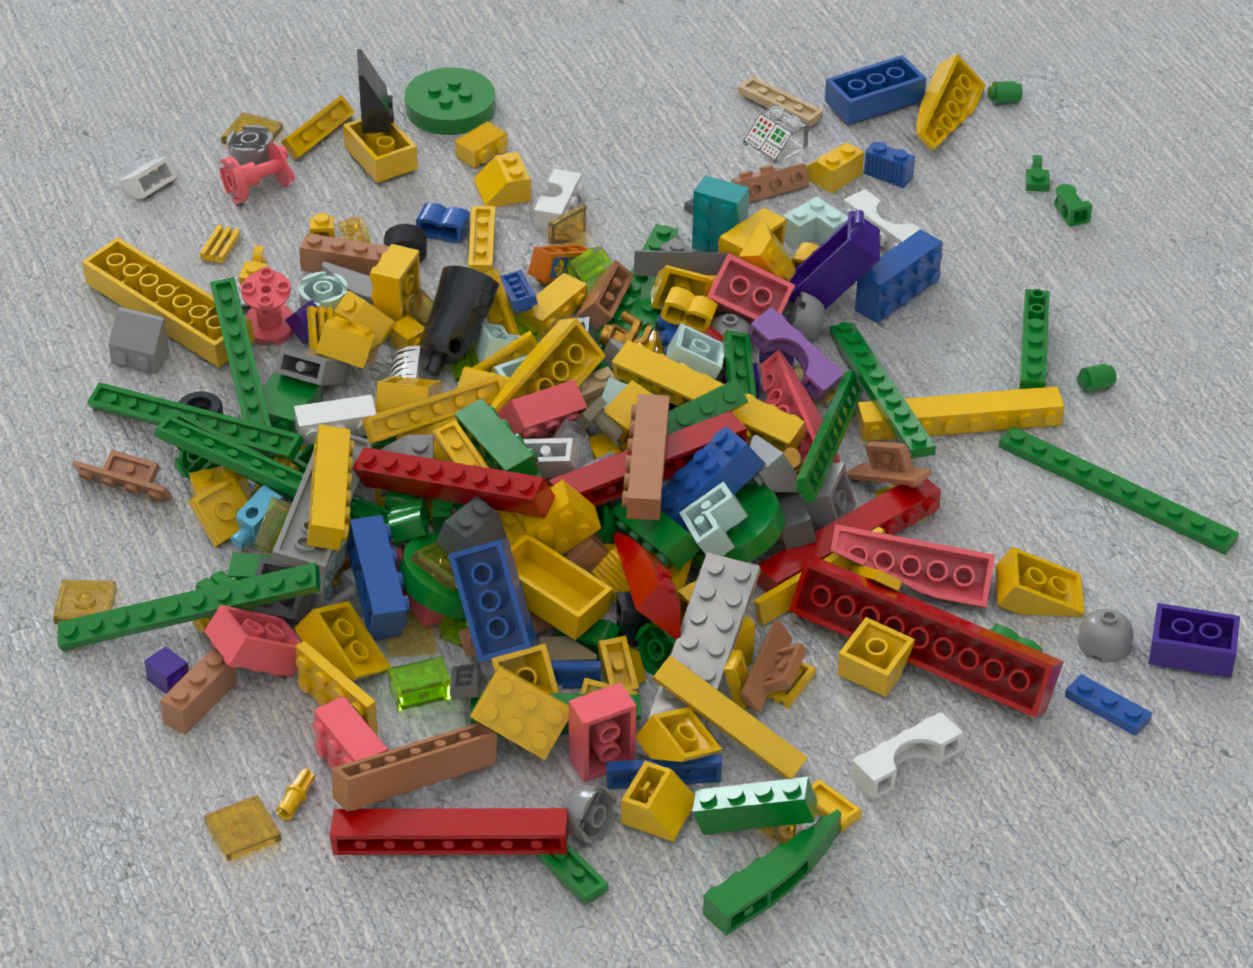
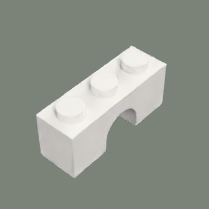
(563, 196)

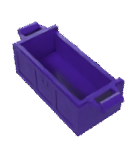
(838, 261)

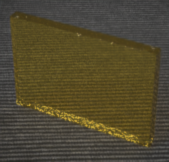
(414, 640)

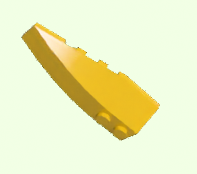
(948, 100)
(559, 357)

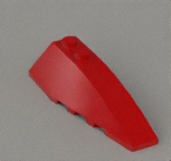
(650, 585)

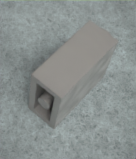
(310, 366)

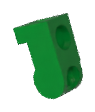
(1071, 207)

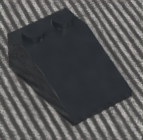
(374, 102)

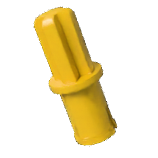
(295, 794)

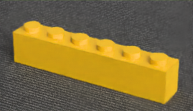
(329, 488)

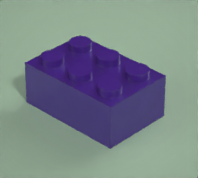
(1194, 640)

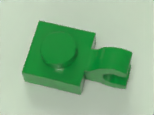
(1036, 178)

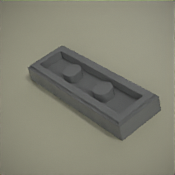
(465, 681)

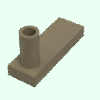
(600, 419)

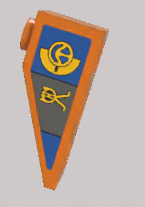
(552, 261)

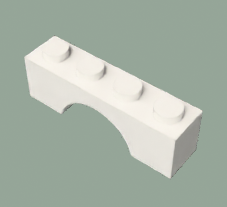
(890, 233)
(931, 739)

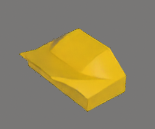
(621, 663)

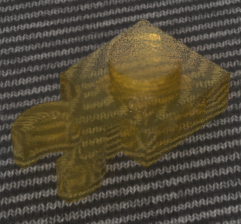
(354, 229)

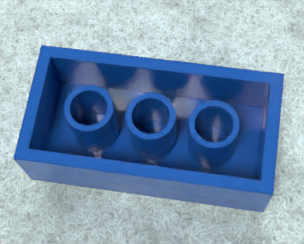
(875, 89)
(899, 276)
(721, 460)
(377, 577)
(493, 599)

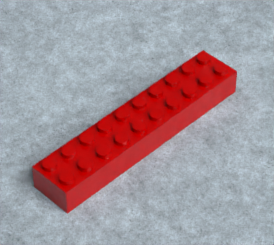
(942, 643)

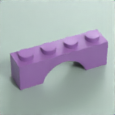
(773, 333)

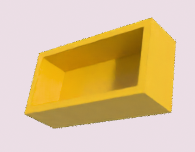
(559, 588)

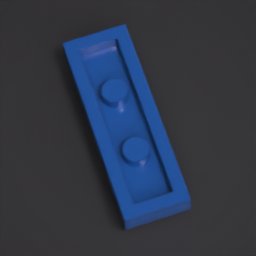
(1108, 704)

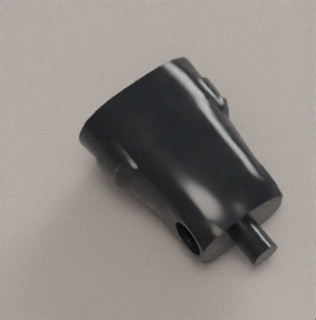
(456, 315)

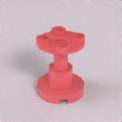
(239, 178)
(267, 294)

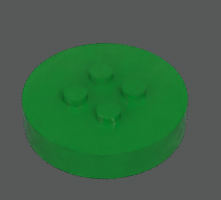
(449, 101)
(758, 530)
(426, 588)

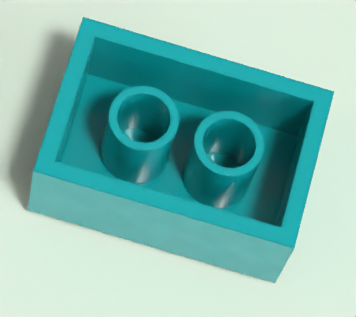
(716, 210)

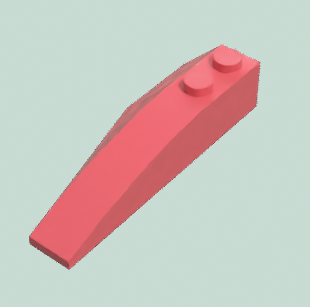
(791, 397)
(924, 566)

